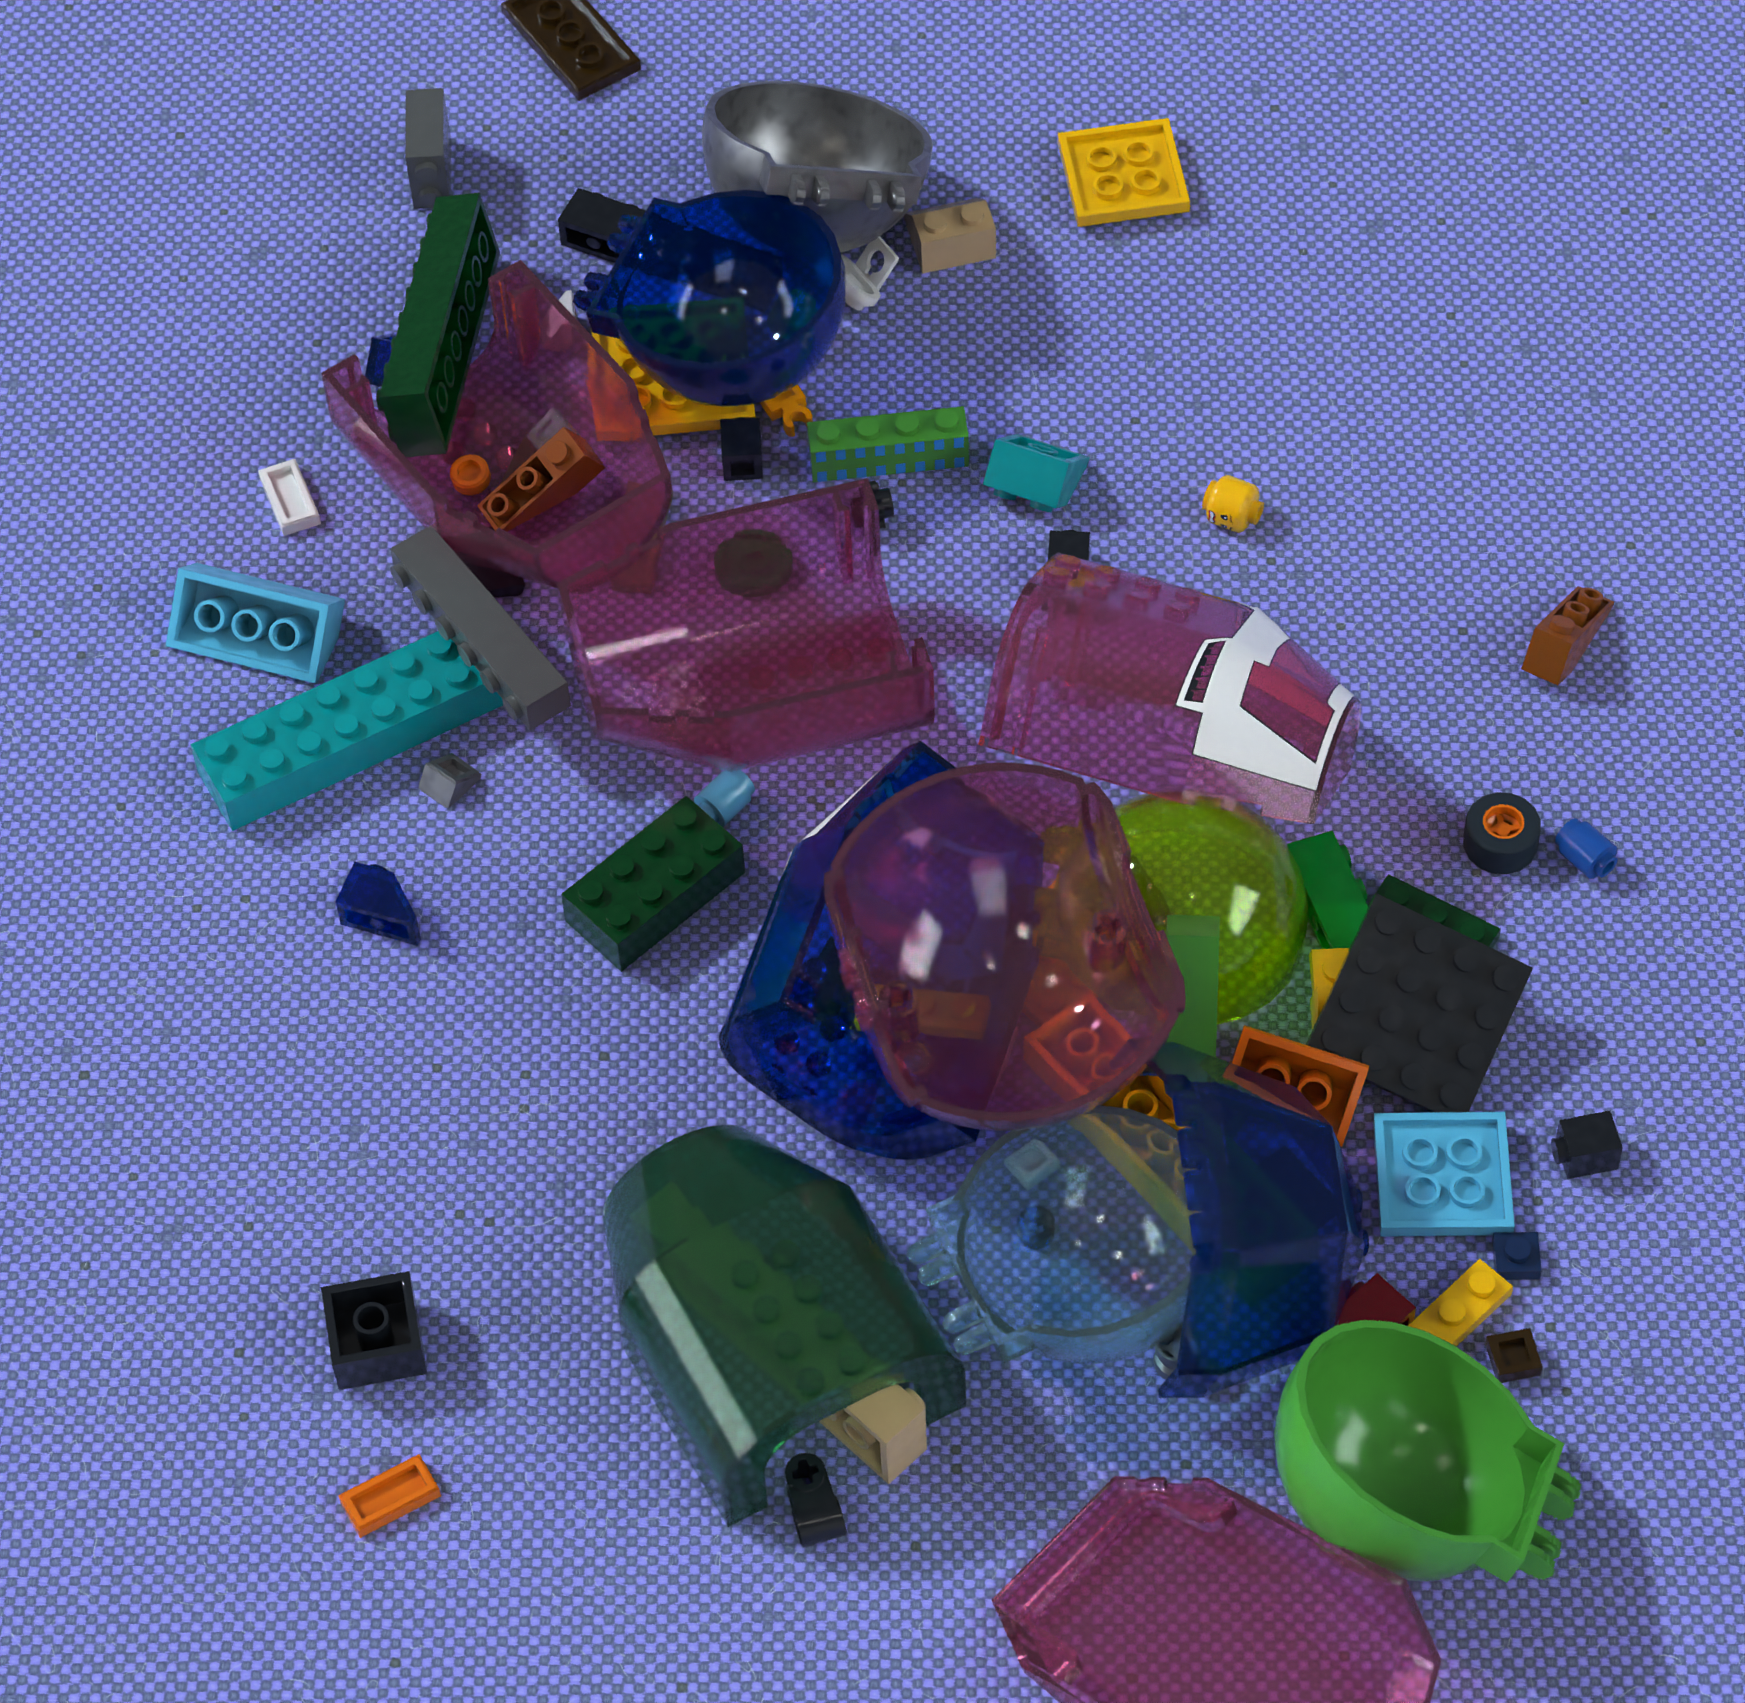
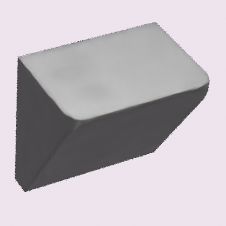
(447, 779)

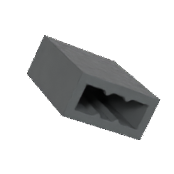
(427, 146)

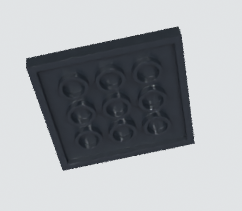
(1419, 1007)

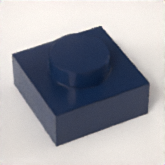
(1517, 1255)

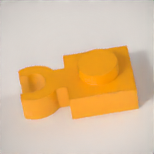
(791, 407)

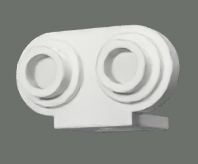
(861, 287)

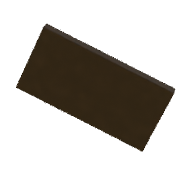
(573, 43)

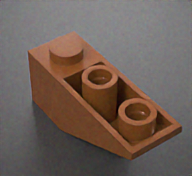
(542, 481)
(1566, 634)

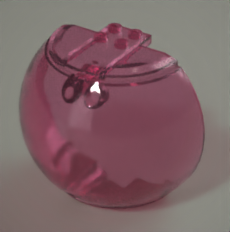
(1001, 947)

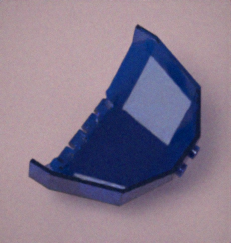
(1274, 1227)

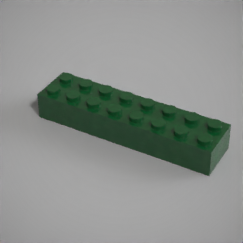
(439, 326)

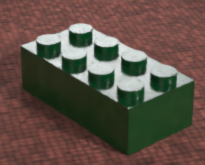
(653, 883)

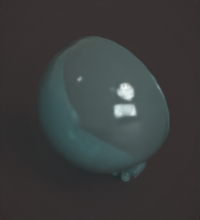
(1067, 1241)

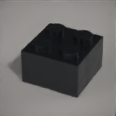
(373, 1330)

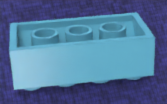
(253, 621)

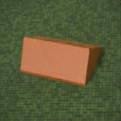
(1322, 1077)

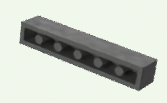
(479, 628)

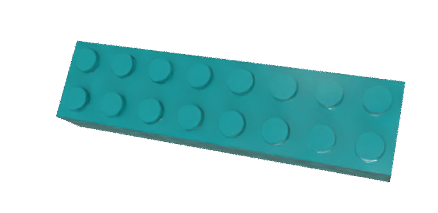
(340, 728)

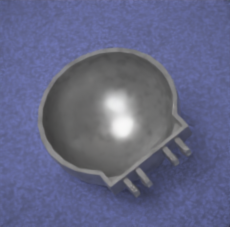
(820, 148)

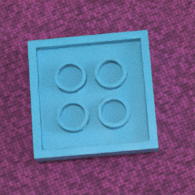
(1443, 1174)

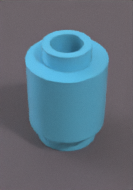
(725, 796)

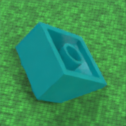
(1034, 471)

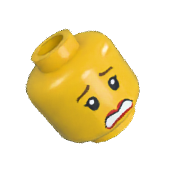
(1232, 503)

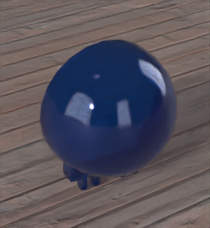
(722, 295)

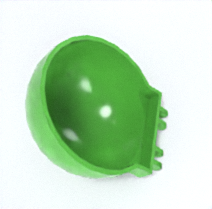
(1417, 1457)

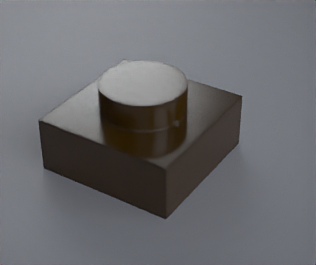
(1513, 1355)

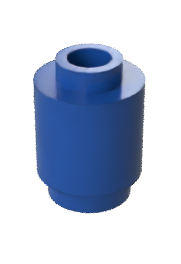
(1586, 848)

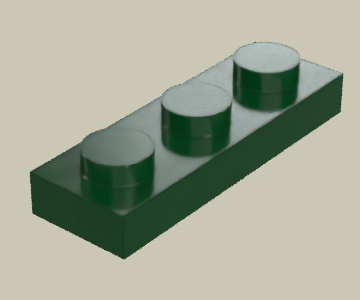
(1439, 911)

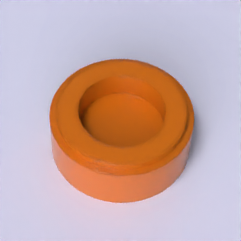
(470, 474)

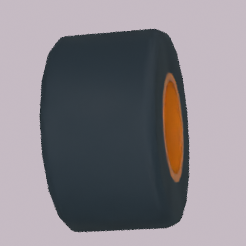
(1501, 833)

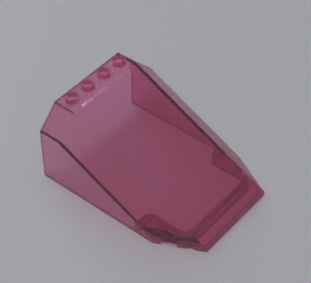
(1210, 1602)

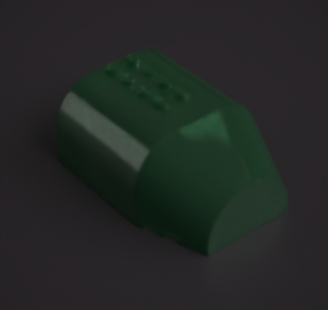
(760, 1304)

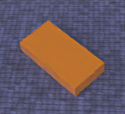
(389, 1495)

